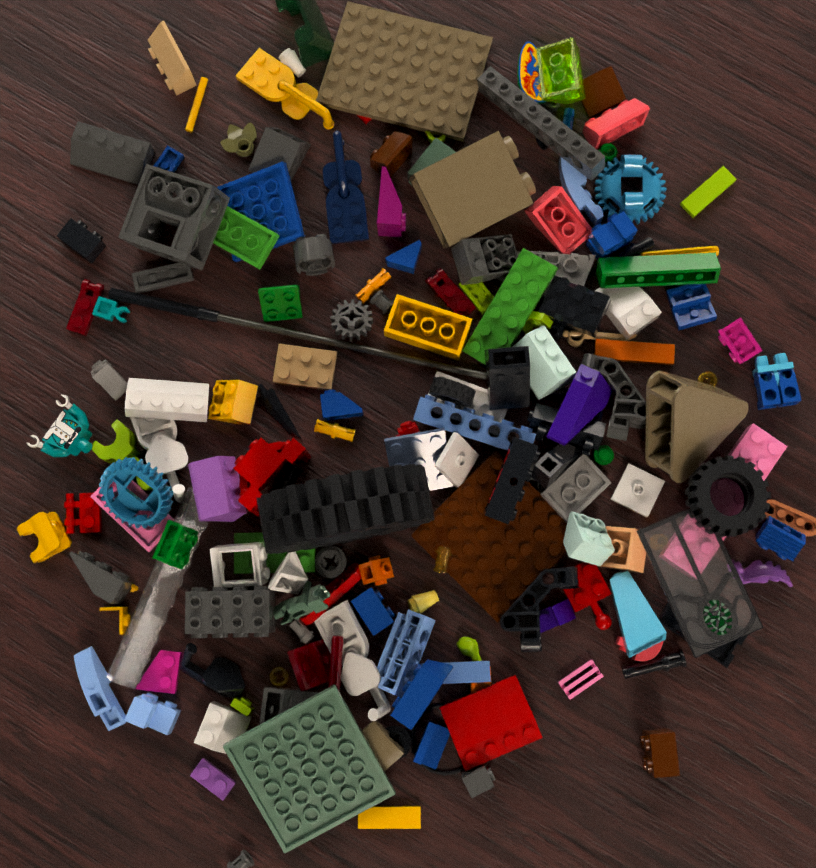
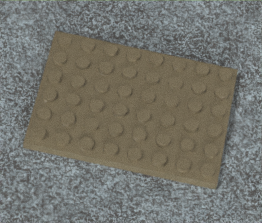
(404, 71)

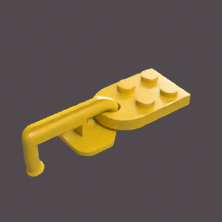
(268, 75)

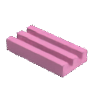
(594, 670)

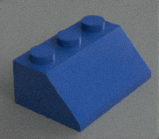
(420, 692)

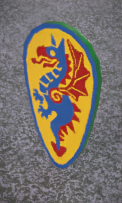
(528, 72)

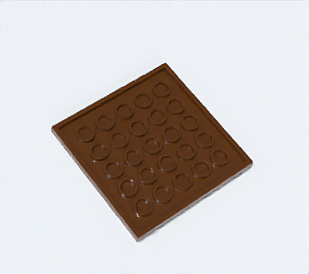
(489, 556)

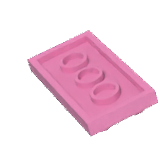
(145, 537)

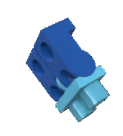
(775, 383)

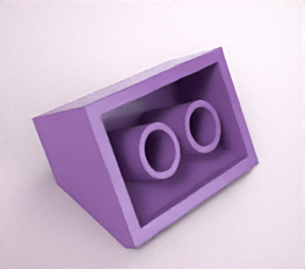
(216, 489)

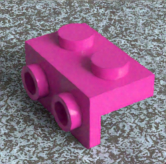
(740, 341)

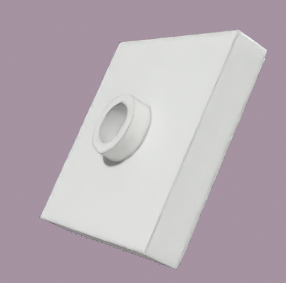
(456, 460)
(637, 490)

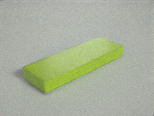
(708, 192)

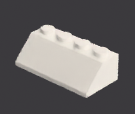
(166, 400)

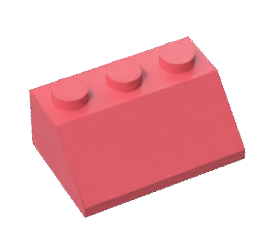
(615, 122)

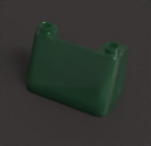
(314, 37)

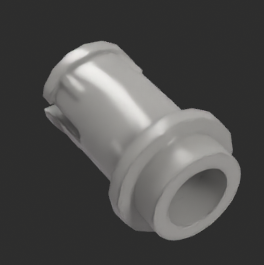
(302, 631)

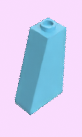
(635, 616)

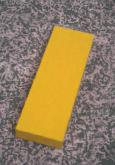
(390, 817)

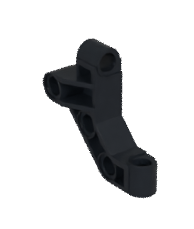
(527, 617)

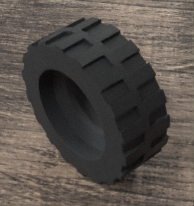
(452, 391)

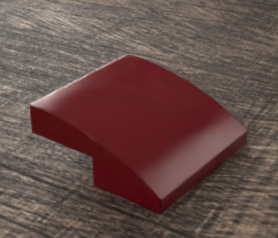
(311, 664)

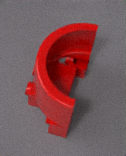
(262, 465)

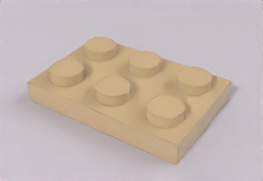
(305, 367)

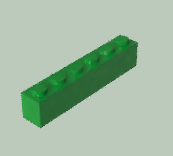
(658, 270)

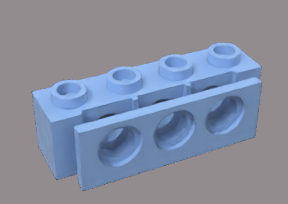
(398, 641)

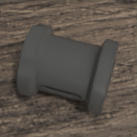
(382, 302)
(242, 861)

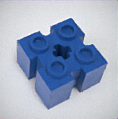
(611, 236)

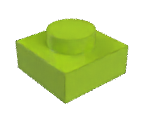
(242, 705)

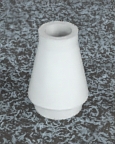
(291, 60)

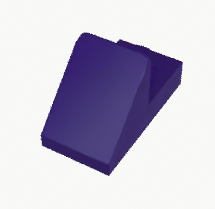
(556, 615)

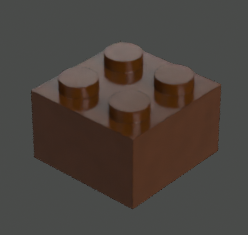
(660, 753)

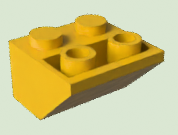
(233, 401)

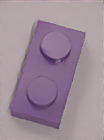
(213, 778)

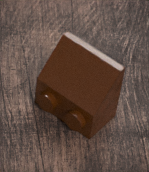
(392, 153)

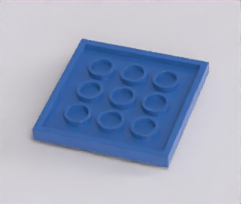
(268, 200)

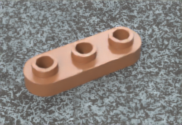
(798, 518)

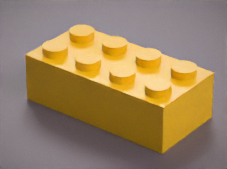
(427, 327)

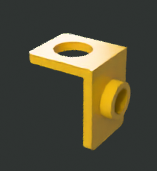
(124, 617)

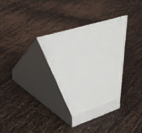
(289, 575)

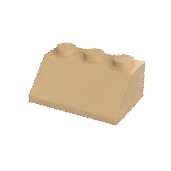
(170, 60)

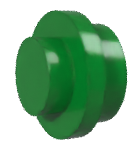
(609, 151)
(603, 455)

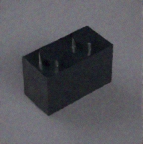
(81, 240)

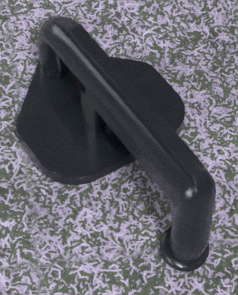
(220, 676)

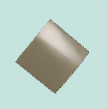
(383, 746)

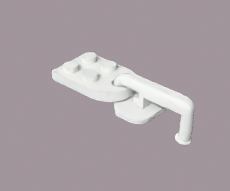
(163, 451)
(358, 671)

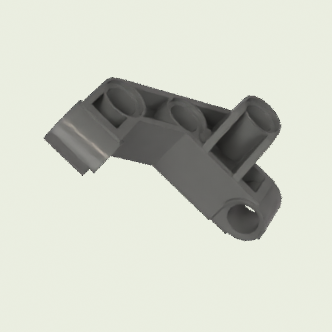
(626, 408)

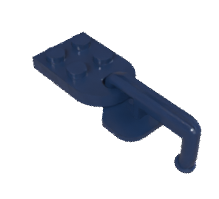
(344, 201)

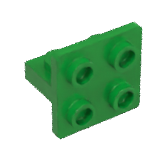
(280, 303)
(175, 545)

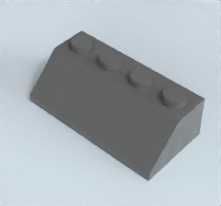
(110, 153)

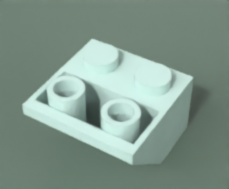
(587, 539)

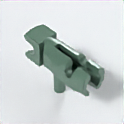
(301, 605)

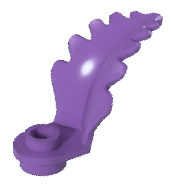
(761, 573)

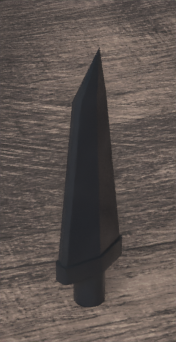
(275, 408)

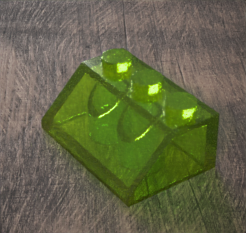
(561, 72)

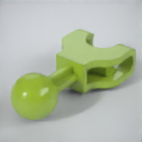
(122, 447)

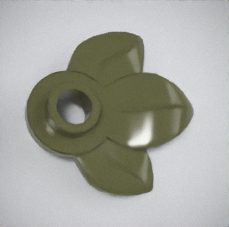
(238, 138)

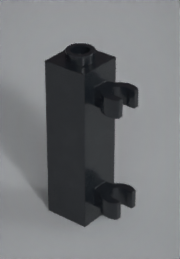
(588, 437)

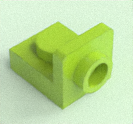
(537, 320)

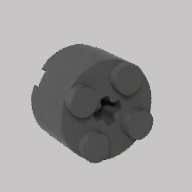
(313, 255)

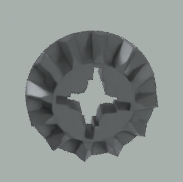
(322, 565)

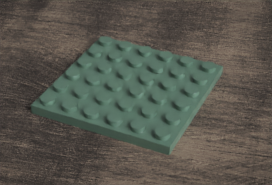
(309, 769)

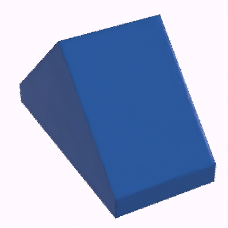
(406, 258)

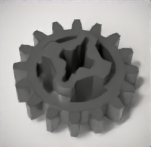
(351, 311)

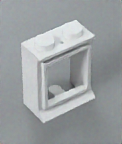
(259, 557)

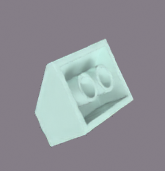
(548, 364)

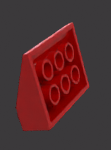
(490, 722)

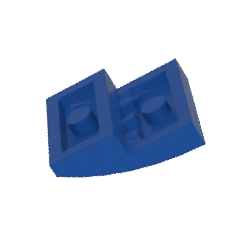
(691, 305)

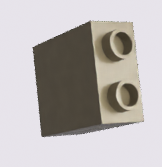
(473, 188)

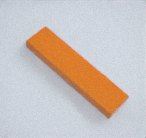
(635, 351)

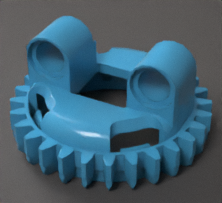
(631, 202)
(127, 503)

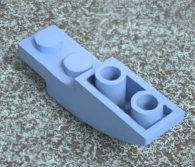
(574, 184)
(97, 689)

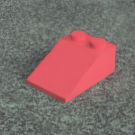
(559, 220)

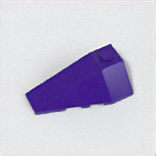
(583, 401)

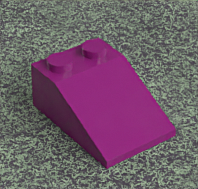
(390, 216)

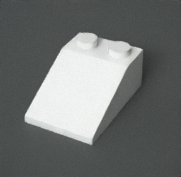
(630, 309)

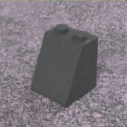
(279, 146)

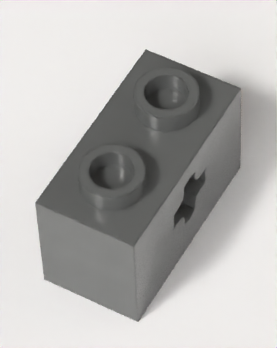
(478, 779)

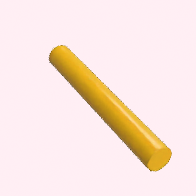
(196, 104)

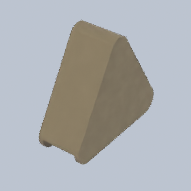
(686, 422)

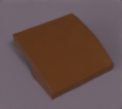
(602, 92)

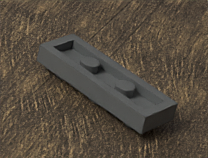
(162, 277)

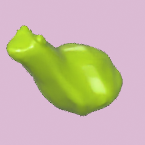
(469, 648)

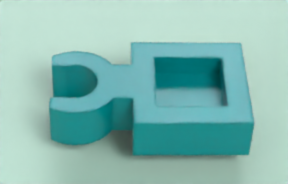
(108, 309)

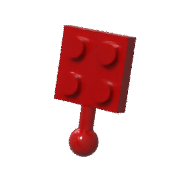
(591, 589)

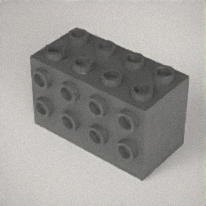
(230, 612)

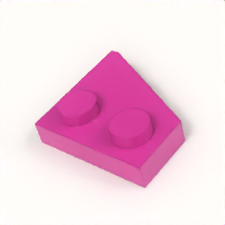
(162, 673)

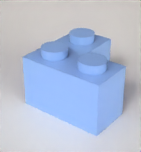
(152, 713)

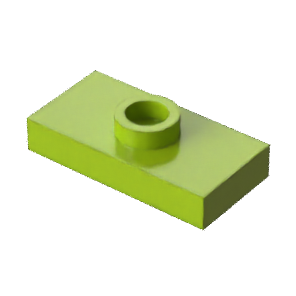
(479, 295)

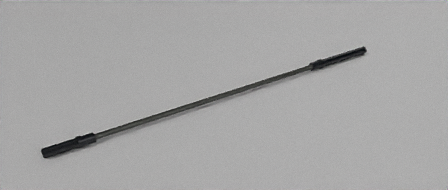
(203, 313)

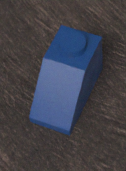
(338, 406)

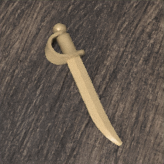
(600, 335)

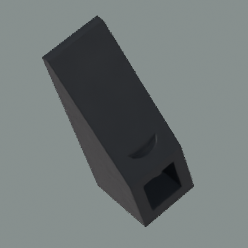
(555, 463)

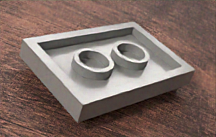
(576, 487)

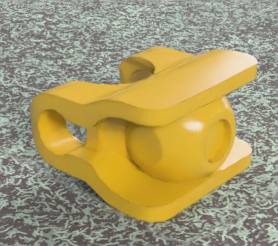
(50, 534)

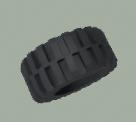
(751, 485)

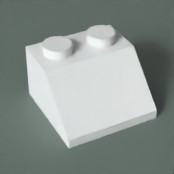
(220, 726)

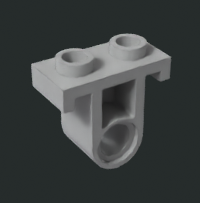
(109, 378)

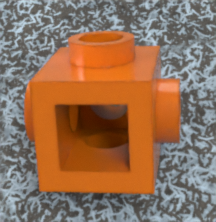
(376, 571)

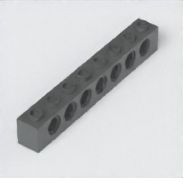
(541, 123)

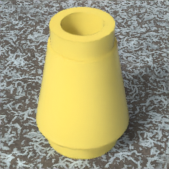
(423, 601)

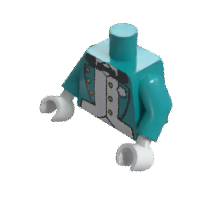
(67, 434)

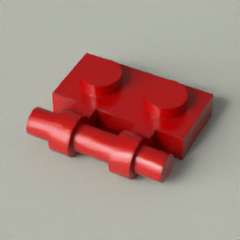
(89, 513)

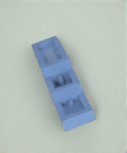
(468, 672)

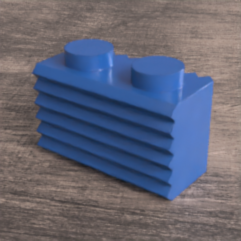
(780, 539)

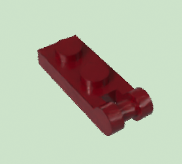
(450, 294)
(82, 313)

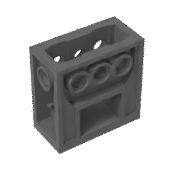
(155, 206)

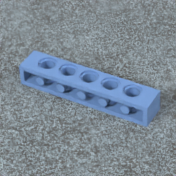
(423, 415)

